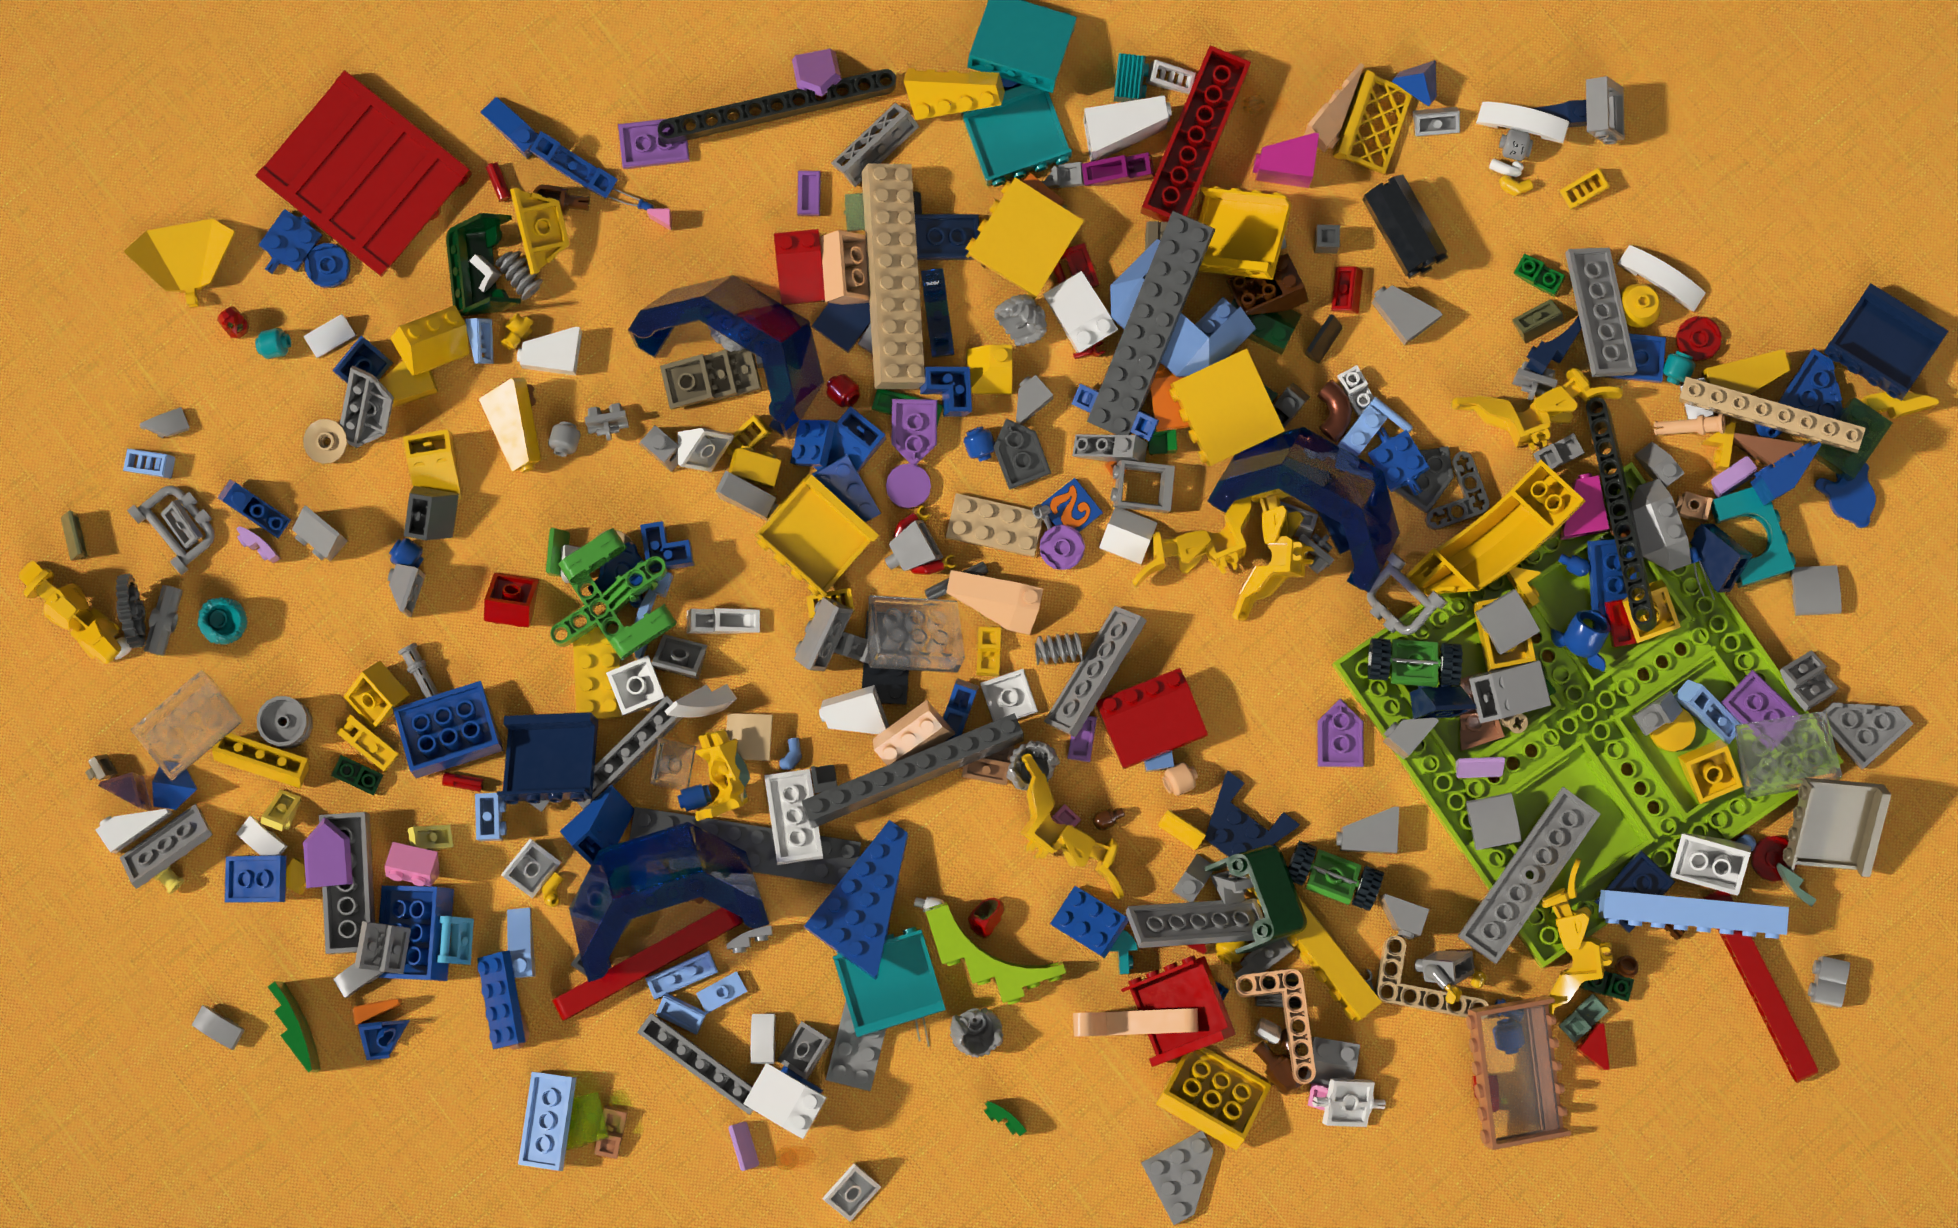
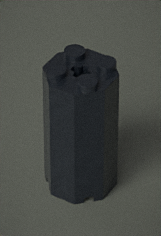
(1405, 226)

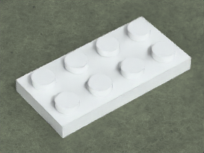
(790, 826)

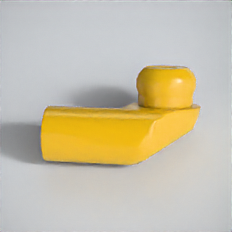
(1514, 188)
(550, 892)

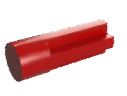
(498, 182)
(462, 782)

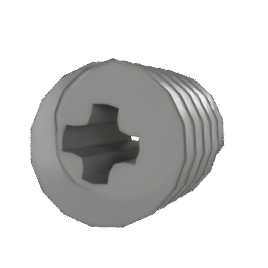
(518, 274)
(1058, 648)

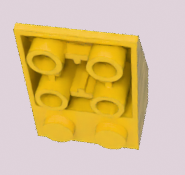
(433, 461)

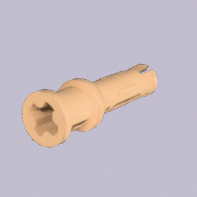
(1701, 425)

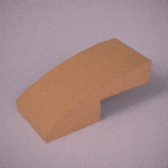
(615, 1123)

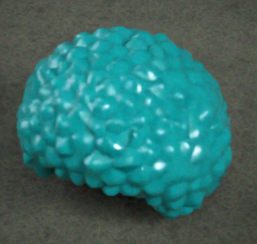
(222, 620)

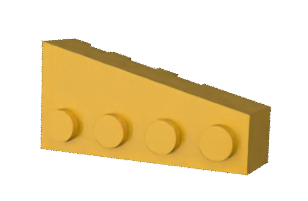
(951, 92)

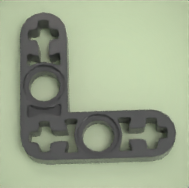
(1465, 503)

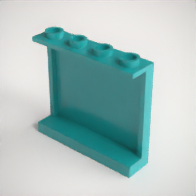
(1022, 42)
(1017, 135)
(900, 993)

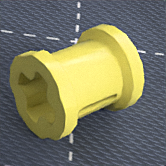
(169, 880)

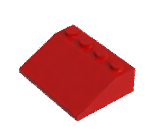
(1151, 718)

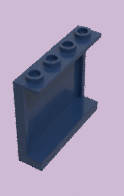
(1885, 342)
(549, 757)

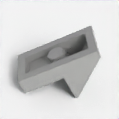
(1658, 713)
(1231, 887)

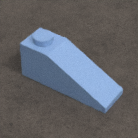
(1707, 710)
(521, 942)

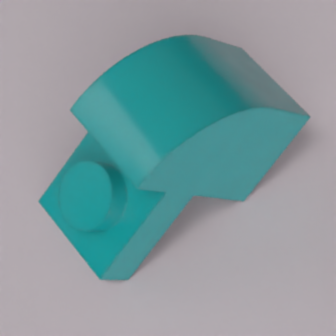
(1122, 945)

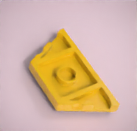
(540, 227)

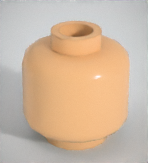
(1180, 779)

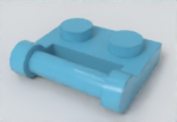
(461, 940)

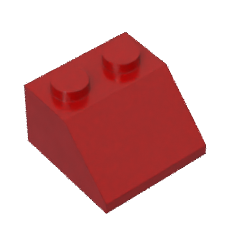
(510, 600)

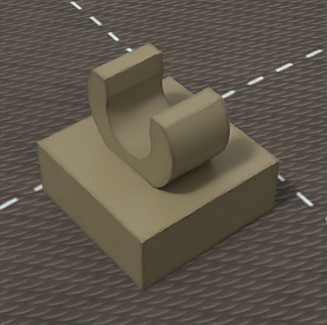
(101, 768)

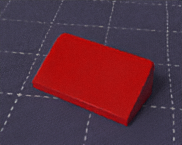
(1347, 290)

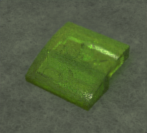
(586, 1121)

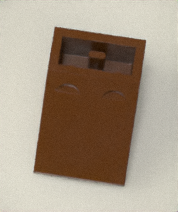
(1267, 295)

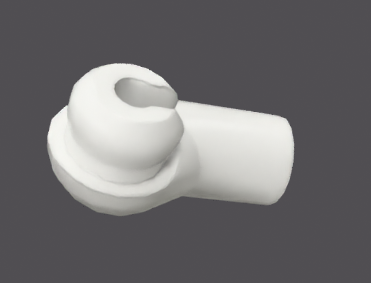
(1506, 169)

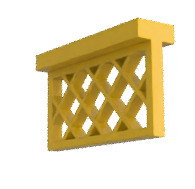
(1355, 115)

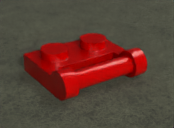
(1077, 260)

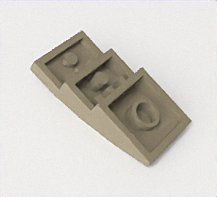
(710, 378)

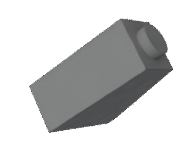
(1404, 313)
(746, 496)
(1371, 834)

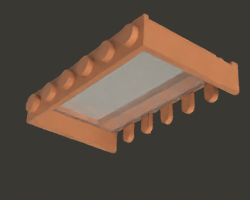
(1516, 1072)

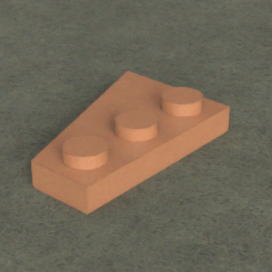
(1471, 730)

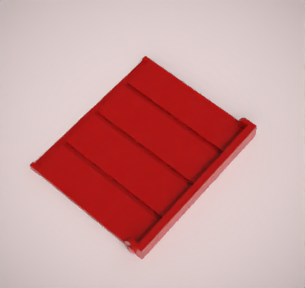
(363, 173)

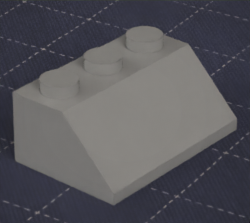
(822, 634)

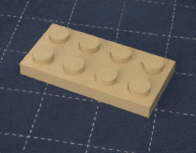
(994, 525)

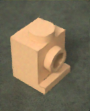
(1685, 511)

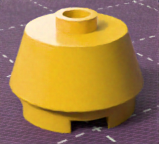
(1640, 305)

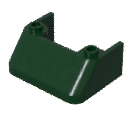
(463, 241)
(1274, 891)

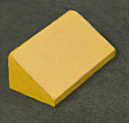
(1181, 830)

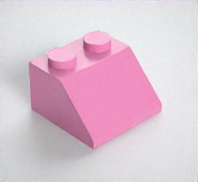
(412, 864)

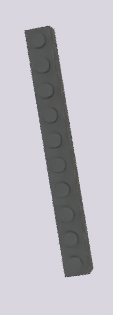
(913, 770)

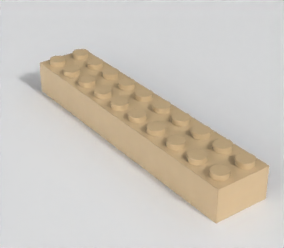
(893, 276)

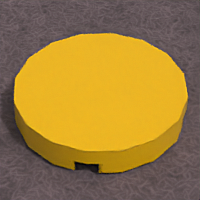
(1675, 735)

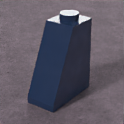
(1720, 555)

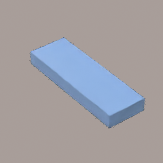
(681, 975)

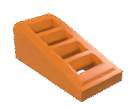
(368, 1012)

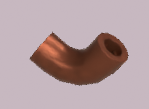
(1339, 411)

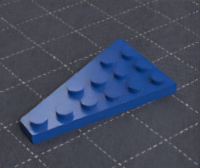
(859, 908)

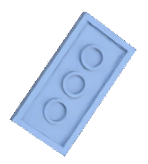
(547, 1121)

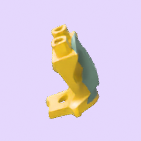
(723, 762)

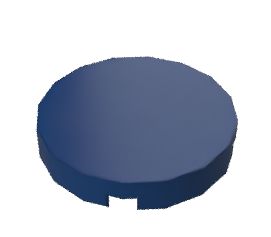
(327, 265)

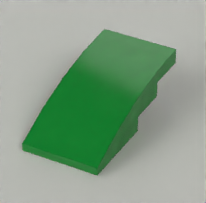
(298, 1035)

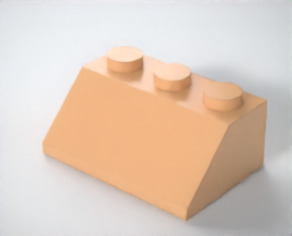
(845, 268)
(912, 734)

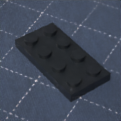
(889, 683)

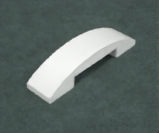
(1523, 119)
(1663, 276)

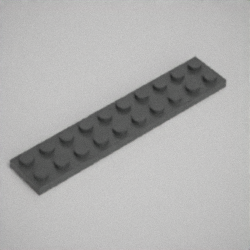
(1151, 324)
(758, 843)

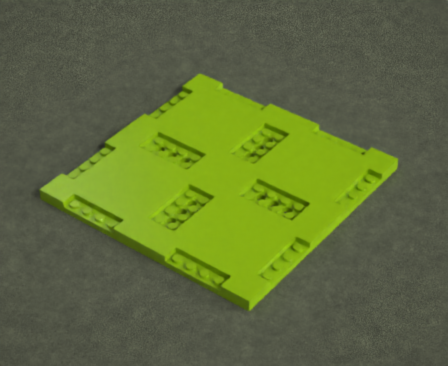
(1585, 728)

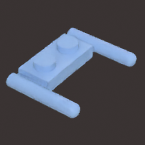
(1368, 424)

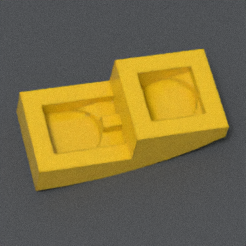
(988, 651)

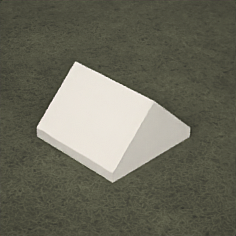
(702, 448)
(1128, 535)
(636, 685)
(531, 868)
(851, 1192)

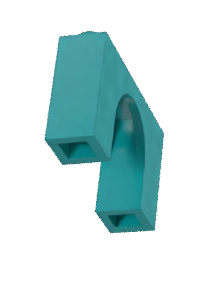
(1776, 556)

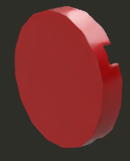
(1699, 338)
(1766, 857)

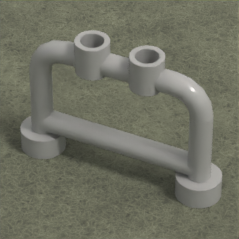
(201, 517)
(1392, 622)

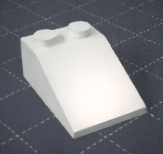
(1080, 312)
(1711, 862)
(785, 1101)

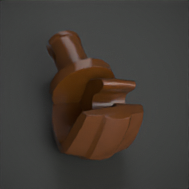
(566, 200)
(1279, 1070)

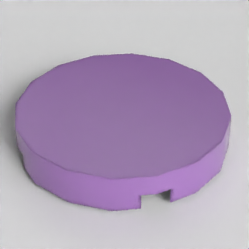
(908, 486)
(1062, 547)

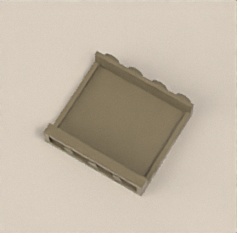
(1837, 825)

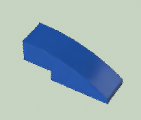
(960, 706)

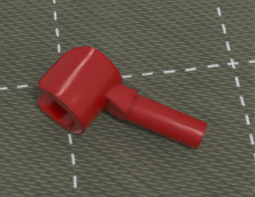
(1092, 351)

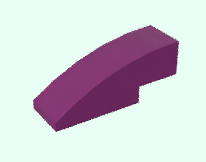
(1118, 170)

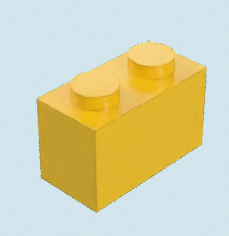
(755, 467)

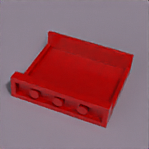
(1183, 988)

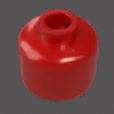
(843, 390)

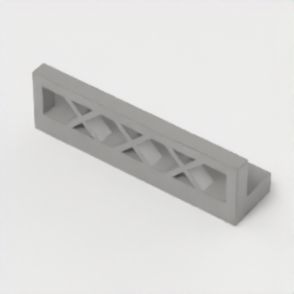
(877, 145)

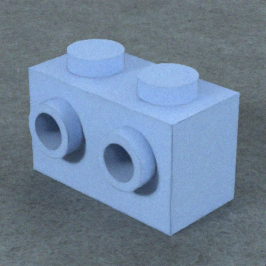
(489, 817)

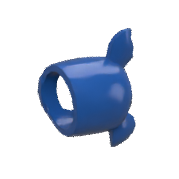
(1584, 640)

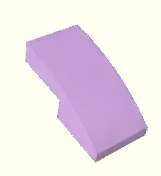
(253, 541)

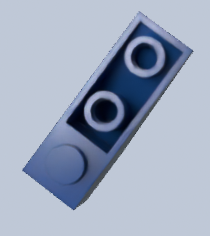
(254, 508)

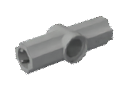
(163, 620)

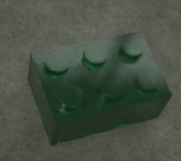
(1849, 463)

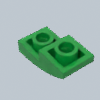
(1539, 275)
(996, 1112)

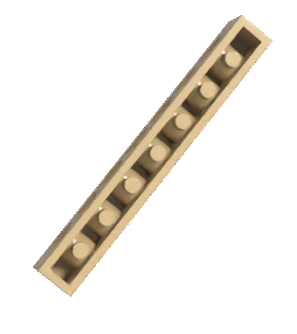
(1772, 414)

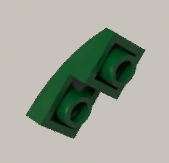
(357, 775)
(1610, 985)

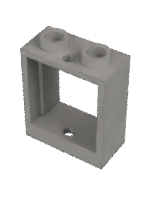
(1605, 109)
(1165, 491)

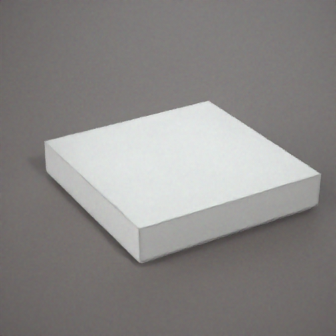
(1009, 695)

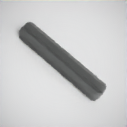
(940, 589)

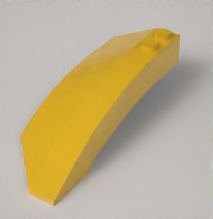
(1500, 536)

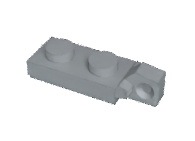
(1264, 958)

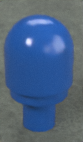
(1575, 565)

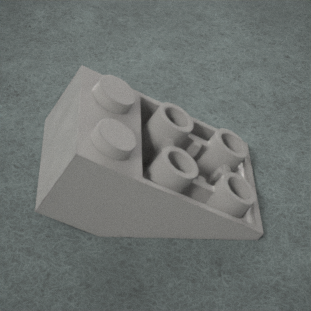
(1509, 691)

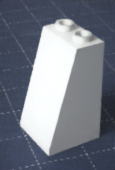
(1123, 124)

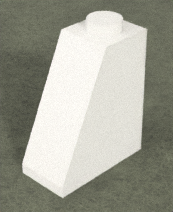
(552, 352)
(855, 712)

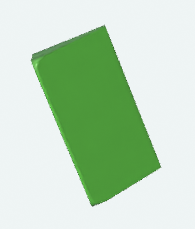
(557, 540)

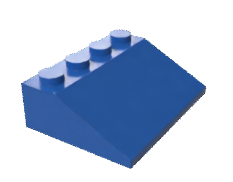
(447, 729)
(421, 911)

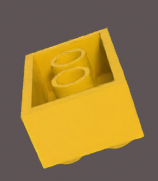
(1517, 655)

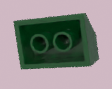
(1273, 328)

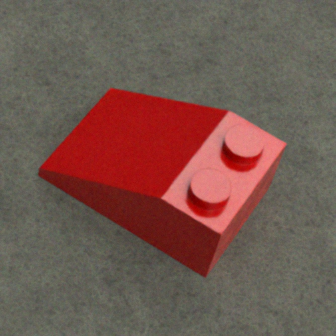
(799, 267)

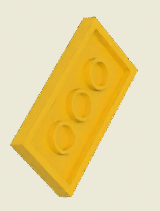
(592, 687)

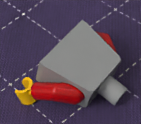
(915, 547)

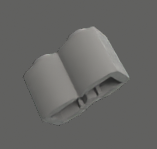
(1829, 981)

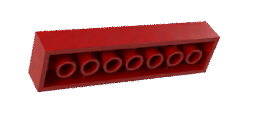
(1196, 135)

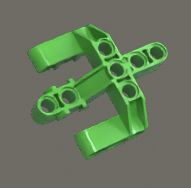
(577, 570)

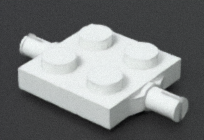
(1348, 1102)

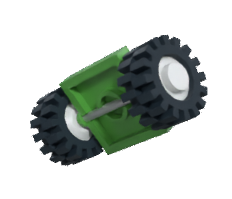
(1415, 662)
(1334, 876)

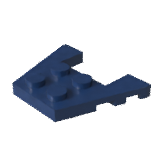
(1236, 832)

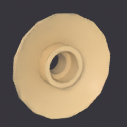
(315, 441)

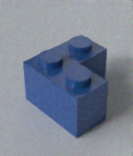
(953, 385)
(655, 543)

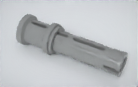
(416, 666)

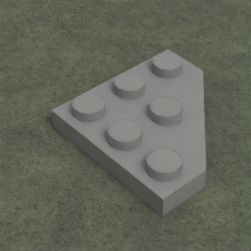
(1865, 729)
(1180, 1175)

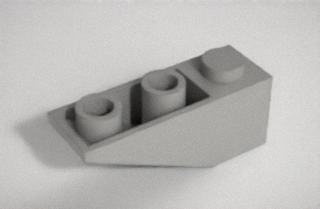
(1110, 447)

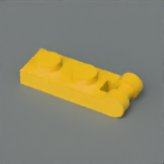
(368, 744)

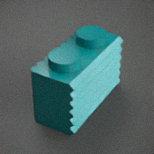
(1130, 78)

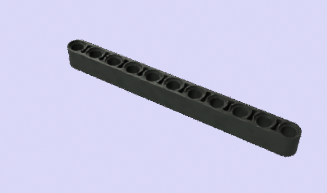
(768, 114)
(1625, 522)

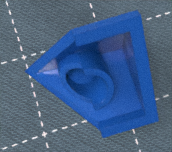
(1419, 82)
(172, 793)
(381, 1037)

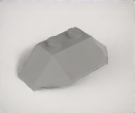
(365, 408)
(1660, 526)

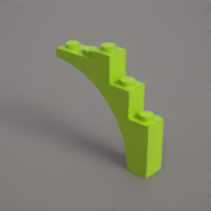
(1009, 977)

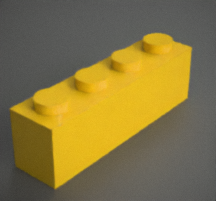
(261, 759)

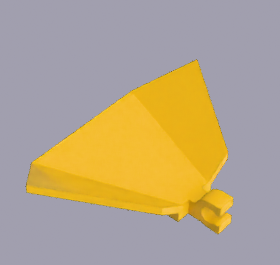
(182, 255)

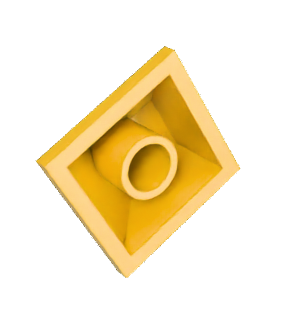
(990, 369)

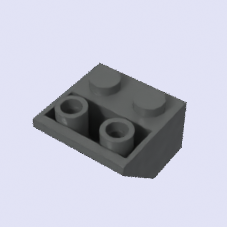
(430, 514)

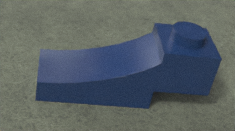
(1571, 111)
(1552, 350)

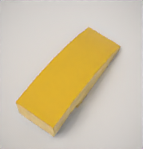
(1896, 408)

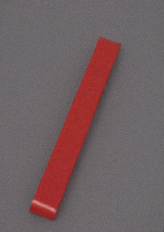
(646, 962)
(1768, 1000)

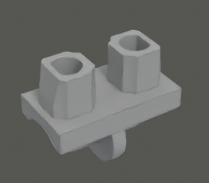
(1534, 383)
(606, 423)
(1321, 559)

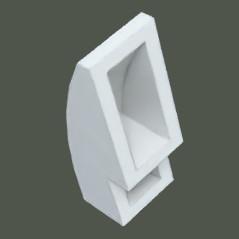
(723, 621)
(702, 702)

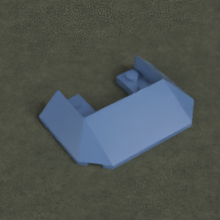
(1190, 345)

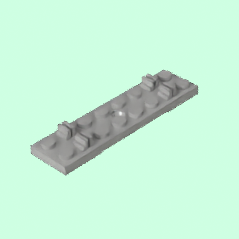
(1516, 896)

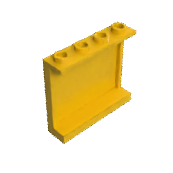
(1246, 231)
(1024, 236)
(1226, 408)
(815, 535)

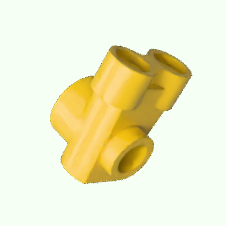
(519, 329)

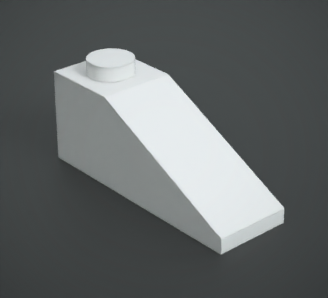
(125, 829)

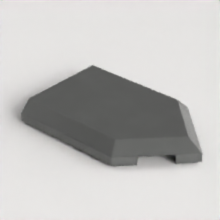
(1020, 454)
(1433, 481)

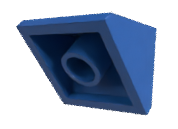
(365, 357)

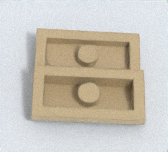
(752, 733)

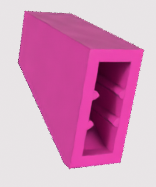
(1591, 516)

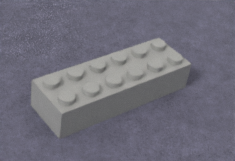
(350, 904)

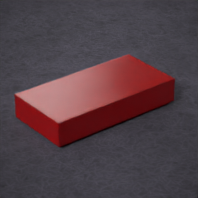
(1620, 628)

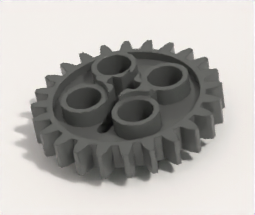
(130, 610)

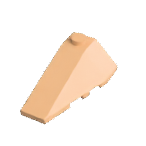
(1332, 114)
(1003, 601)

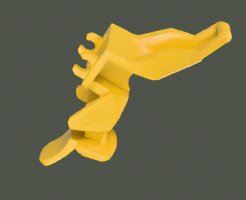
(1534, 423)
(1192, 546)
(1287, 553)
(69, 610)
(1050, 836)
(1585, 951)

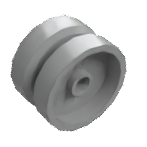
(298, 723)

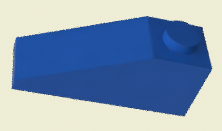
(510, 126)

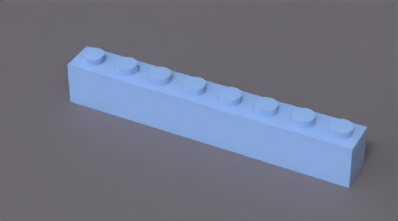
(1693, 912)

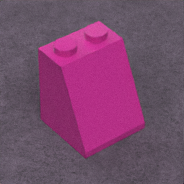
(1288, 161)

